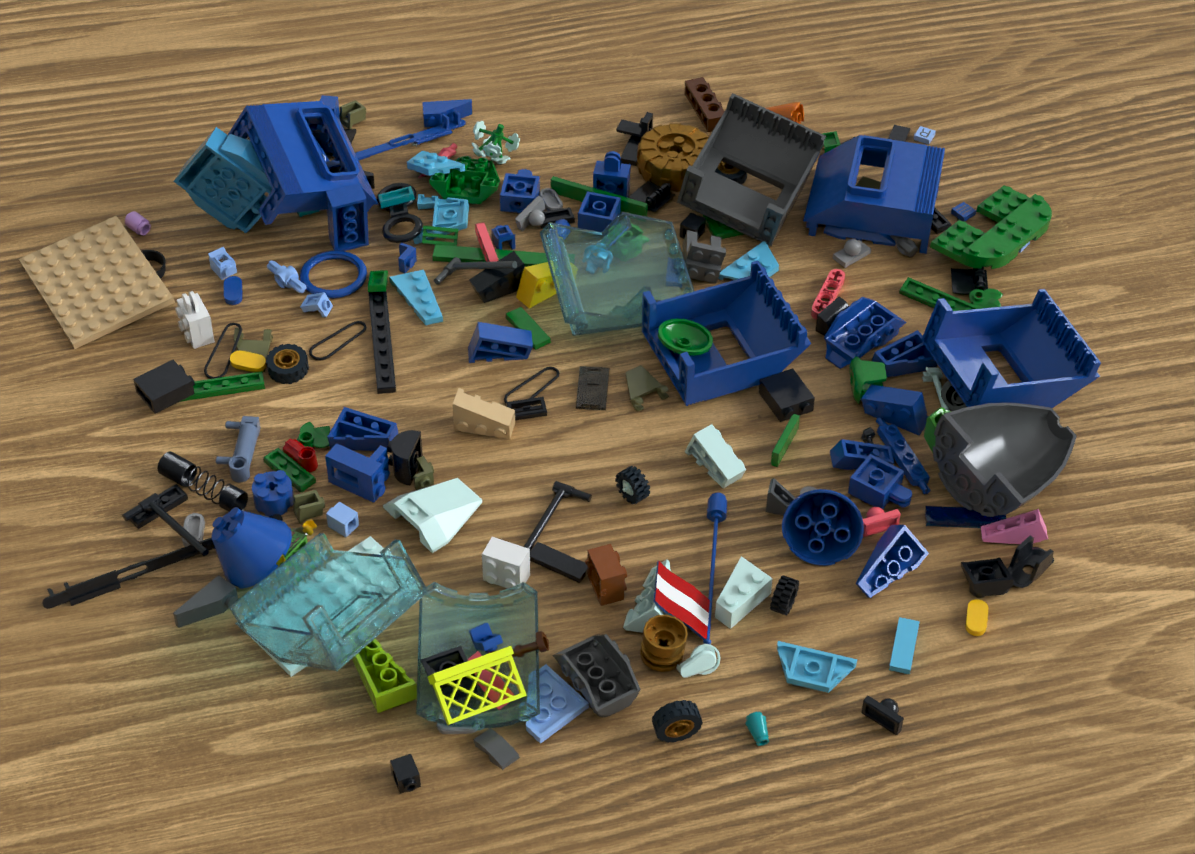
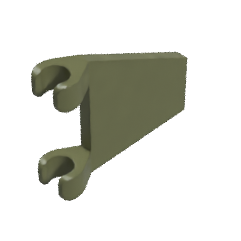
(255, 346)
(642, 383)

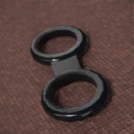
(399, 213)

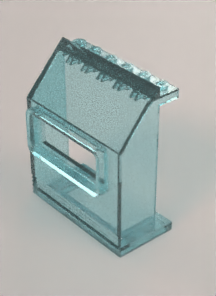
(316, 590)

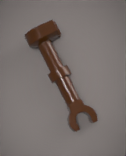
(540, 644)

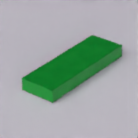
(521, 320)
(785, 440)
(298, 475)

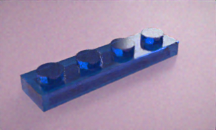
(957, 517)

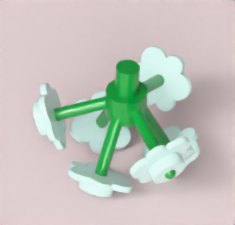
(492, 145)

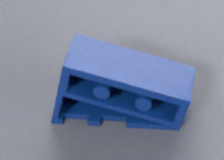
(498, 342)
(897, 407)
(361, 431)

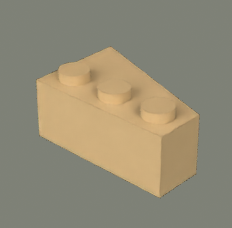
(481, 417)

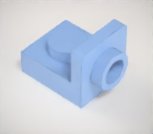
(317, 302)

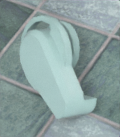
(700, 662)

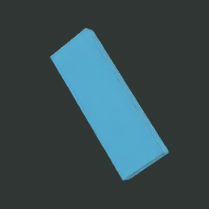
(904, 645)

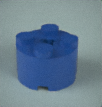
(272, 492)

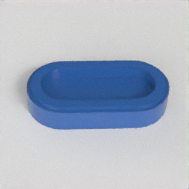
(233, 290)

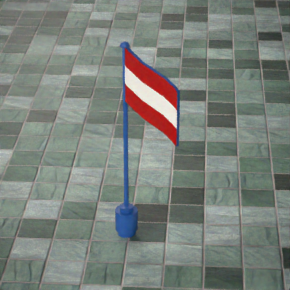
(681, 598)

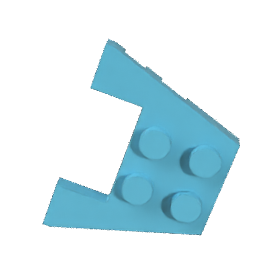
(447, 214)

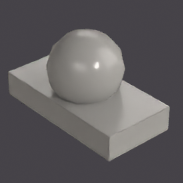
(531, 214)
(852, 252)

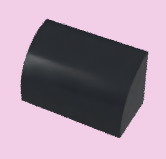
(828, 315)

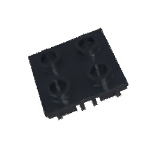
(653, 195)
(968, 279)

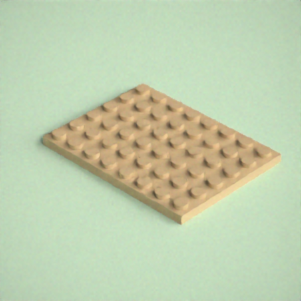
(96, 281)

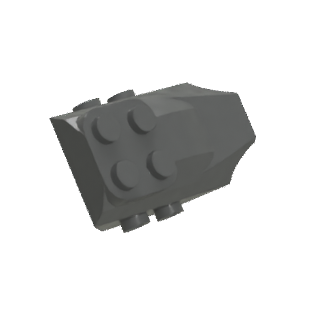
(600, 674)

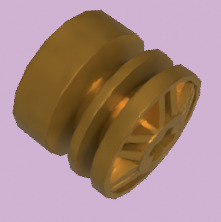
(663, 643)

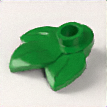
(988, 299)
(313, 436)

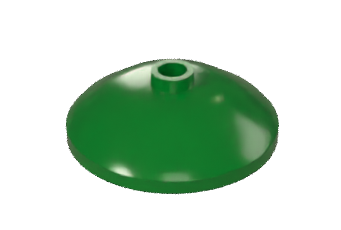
(685, 336)

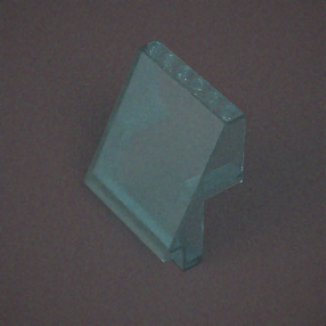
(606, 272)

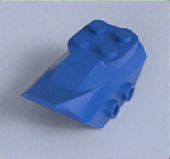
(859, 330)

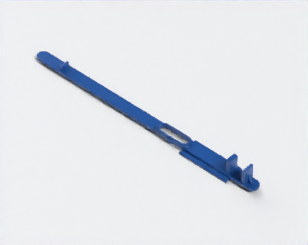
(418, 138)

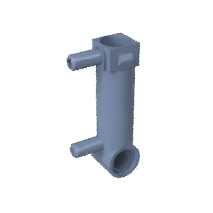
(244, 449)

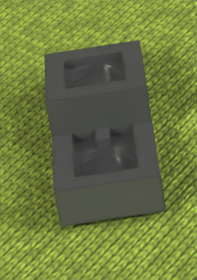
(497, 748)

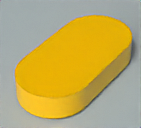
(248, 361)
(976, 617)

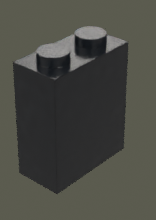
(164, 386)
(786, 394)

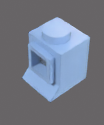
(222, 263)

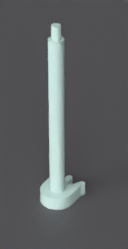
(934, 375)

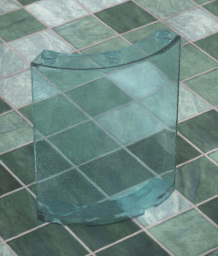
(446, 625)

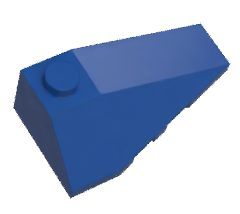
(842, 233)
(892, 557)

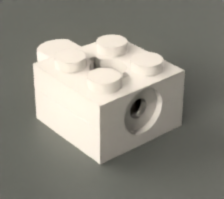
(194, 320)

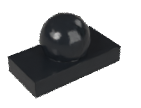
(883, 713)

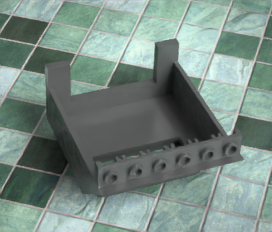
(763, 147)

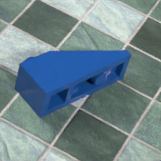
(433, 110)
(852, 454)

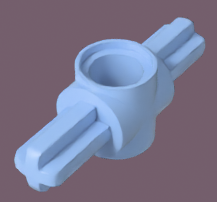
(286, 276)

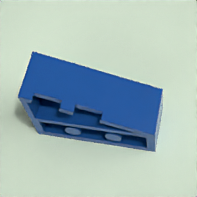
(905, 356)

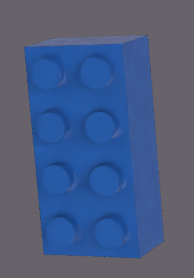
(347, 218)

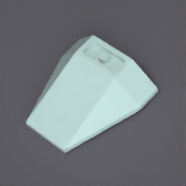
(436, 511)

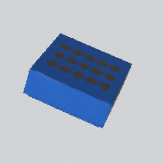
(963, 211)

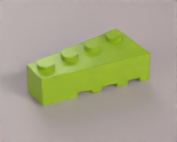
(383, 678)

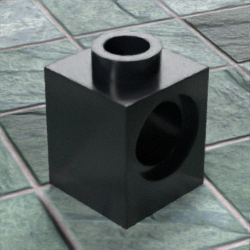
(693, 223)
(405, 773)

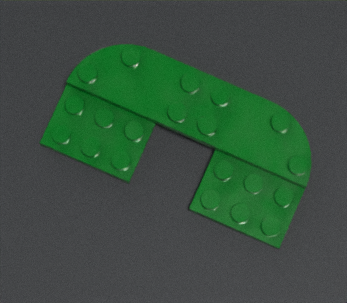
(1018, 221)

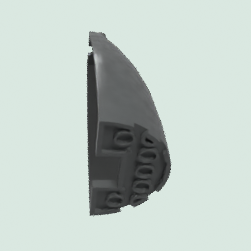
(1000, 454)

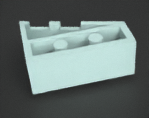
(742, 593)

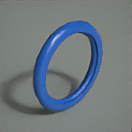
(328, 255)

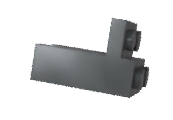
(701, 259)

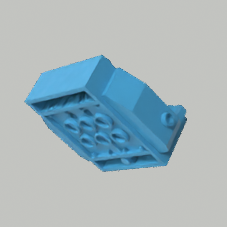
(226, 180)

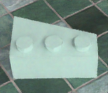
(716, 456)

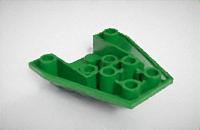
(473, 184)

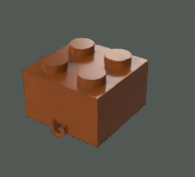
(606, 574)

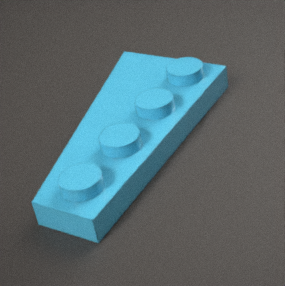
(419, 295)

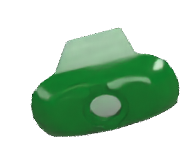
(865, 374)

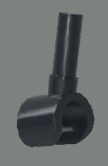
(867, 435)

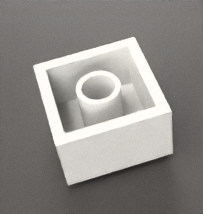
(505, 563)

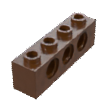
(704, 102)

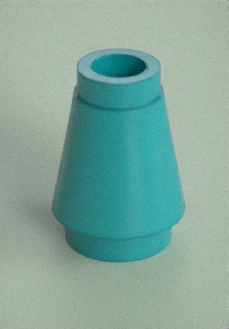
(757, 726)

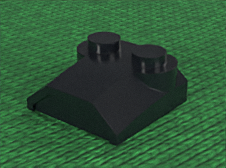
(987, 577)

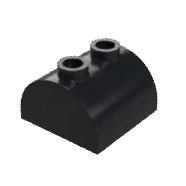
(405, 450)

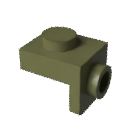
(425, 474)

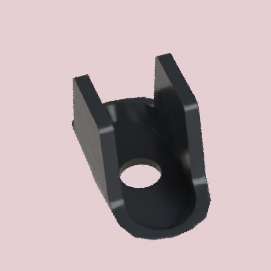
(1030, 556)

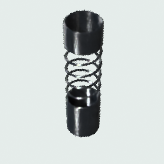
(183, 473)

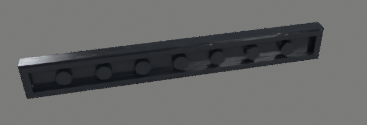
(382, 342)

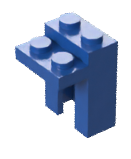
(357, 472)

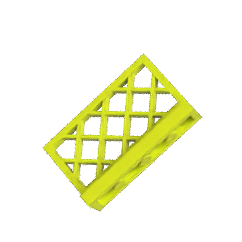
(476, 666)

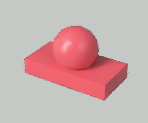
(879, 521)

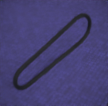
(320, 342)
(216, 346)
(547, 368)

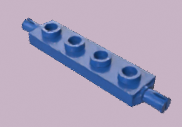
(903, 455)

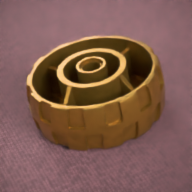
(668, 152)

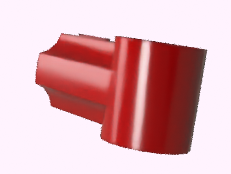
(302, 455)

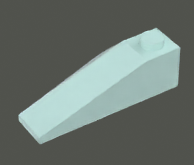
(645, 606)

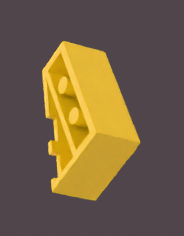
(535, 285)

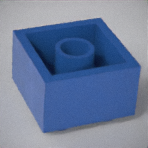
(598, 211)

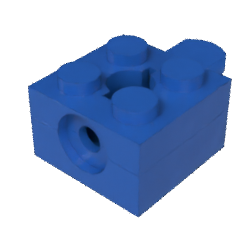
(612, 175)
(518, 188)
(879, 483)

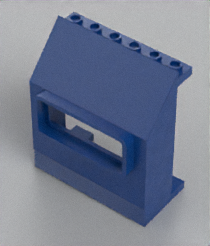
(294, 159)
(905, 195)
(754, 315)
(1031, 337)

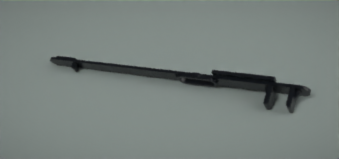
(109, 581)

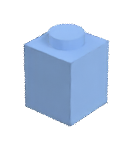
(342, 519)

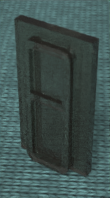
(592, 388)

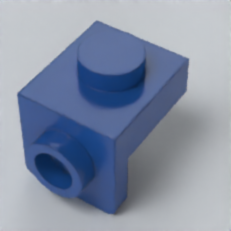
(407, 257)
(484, 639)

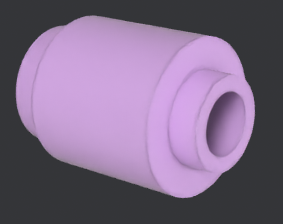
(137, 223)

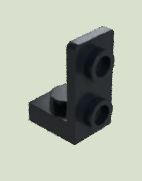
(636, 129)

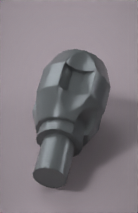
(905, 245)

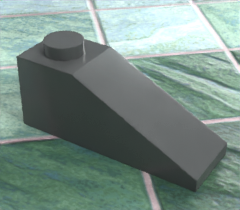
(208, 602)

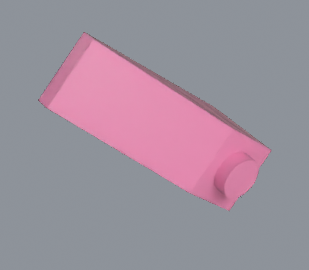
(1016, 529)

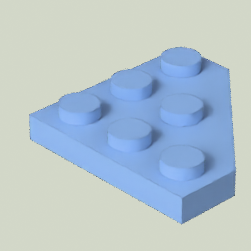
(557, 705)

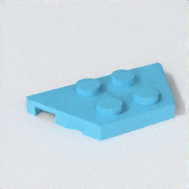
(431, 163)
(742, 266)
(813, 667)

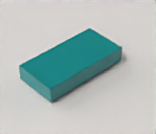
(396, 197)

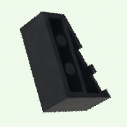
(496, 283)

